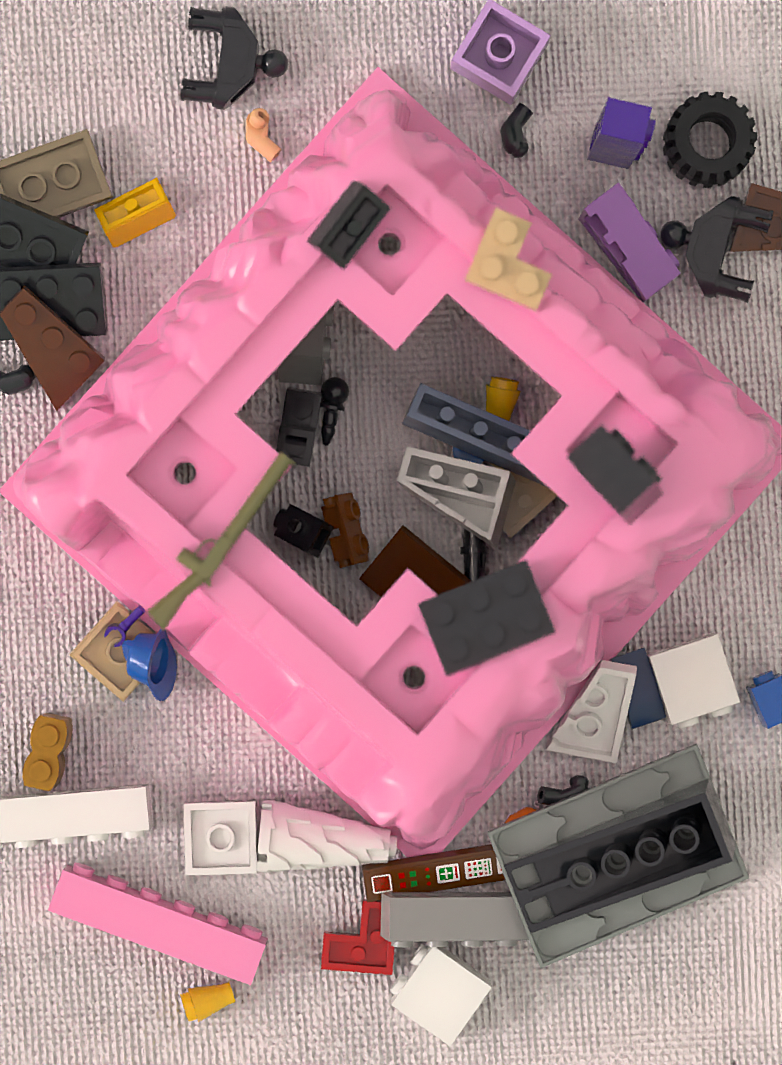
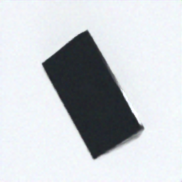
(348, 224)

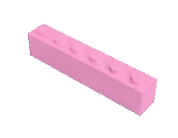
(158, 923)

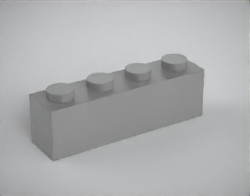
(450, 917)

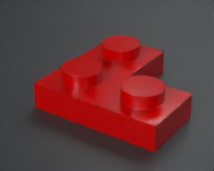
(362, 951)

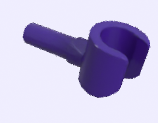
(125, 625)

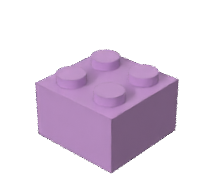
(500, 51)

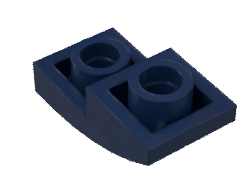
(645, 700)

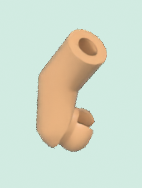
(257, 134)

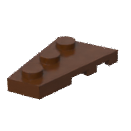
(754, 240)
(50, 346)

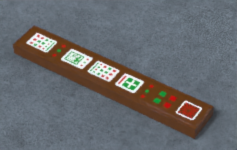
(432, 872)

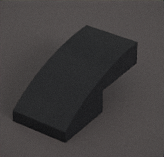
(299, 425)

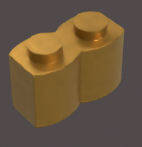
(48, 741)

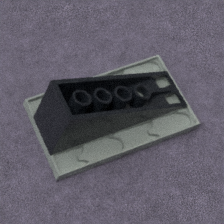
(618, 855)

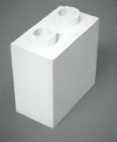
(694, 680)
(439, 992)

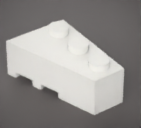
(460, 490)

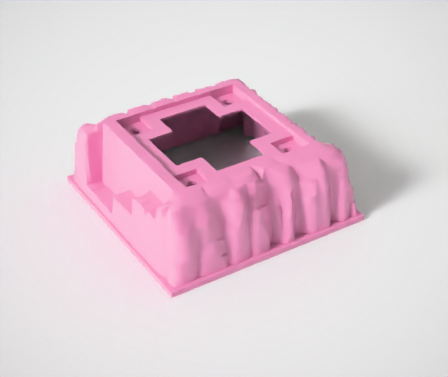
(261, 632)

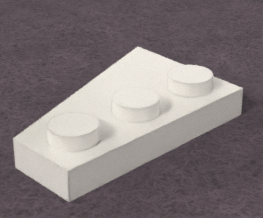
(597, 715)

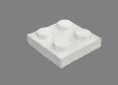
(220, 837)

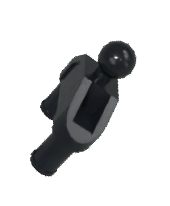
(237, 59)
(709, 244)

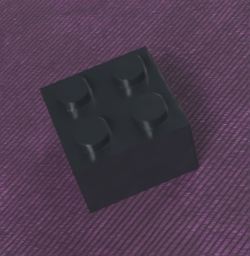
(612, 471)

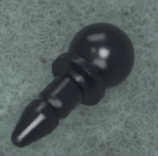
(334, 393)

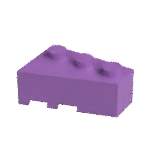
(629, 242)

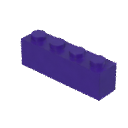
(621, 133)

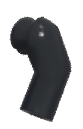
(512, 132)
(17, 380)
(551, 795)

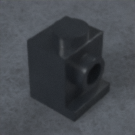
(310, 537)

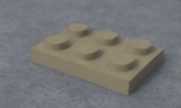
(56, 176)

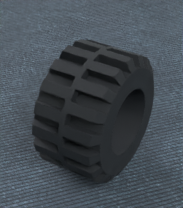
(726, 115)

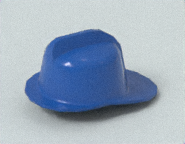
(152, 662)

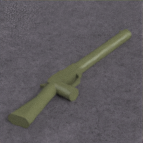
(203, 570)

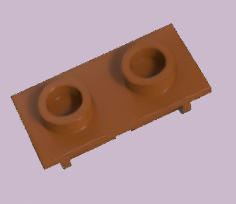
(351, 545)

